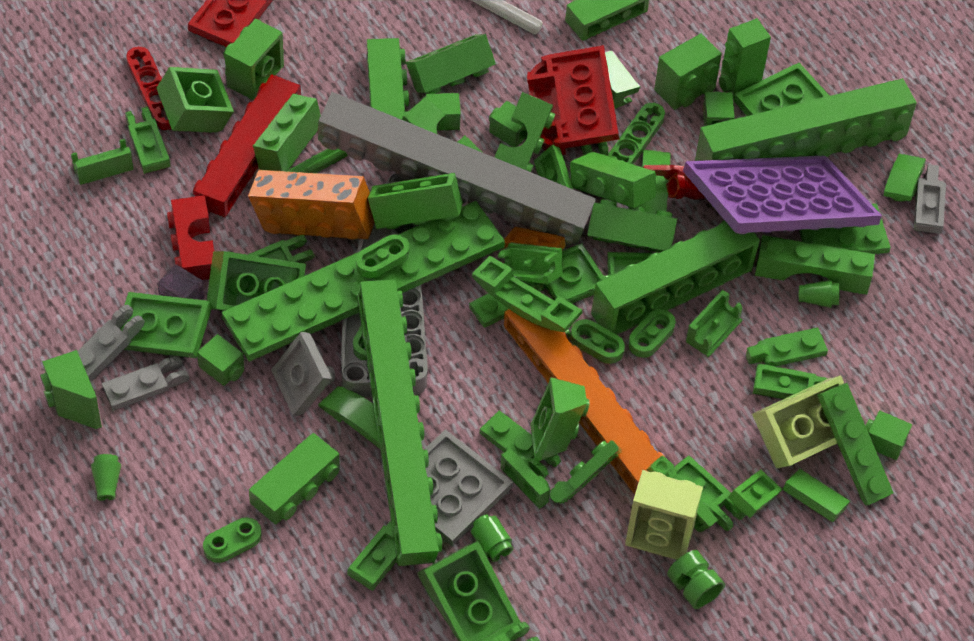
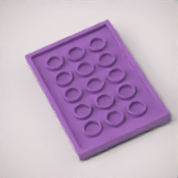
(781, 194)

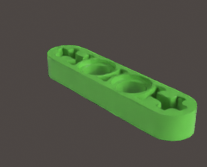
(640, 123)

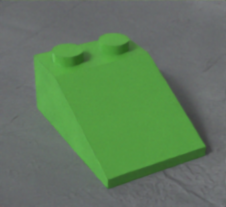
(243, 277)
(469, 595)

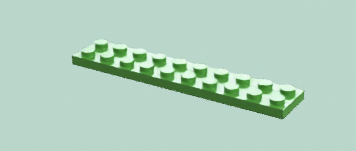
(332, 291)

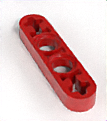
(149, 89)

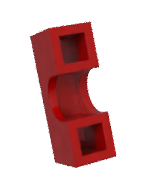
(190, 219)

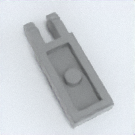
(109, 341)
(144, 383)

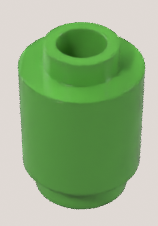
(492, 537)

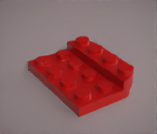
(580, 96)

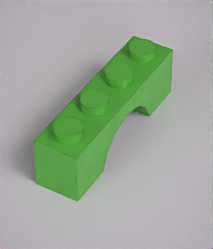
(784, 257)

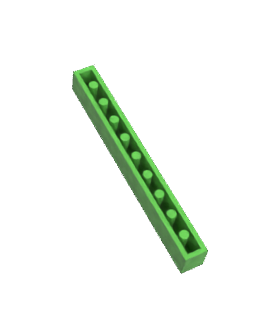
(397, 423)

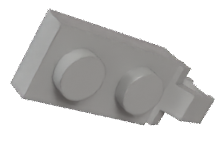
(930, 202)

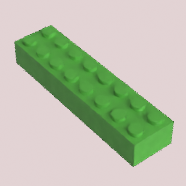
(814, 126)

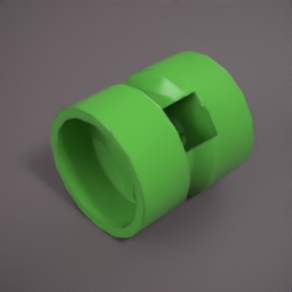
(692, 575)

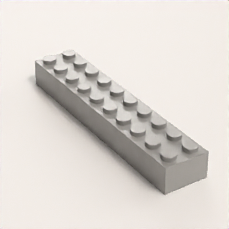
(480, 177)

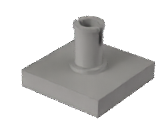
(302, 374)

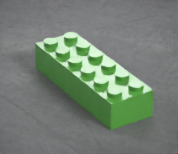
(684, 271)

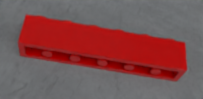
(236, 159)

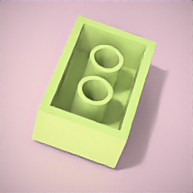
(797, 425)
(663, 515)

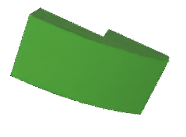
(904, 177)

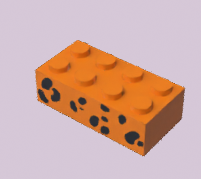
(312, 204)

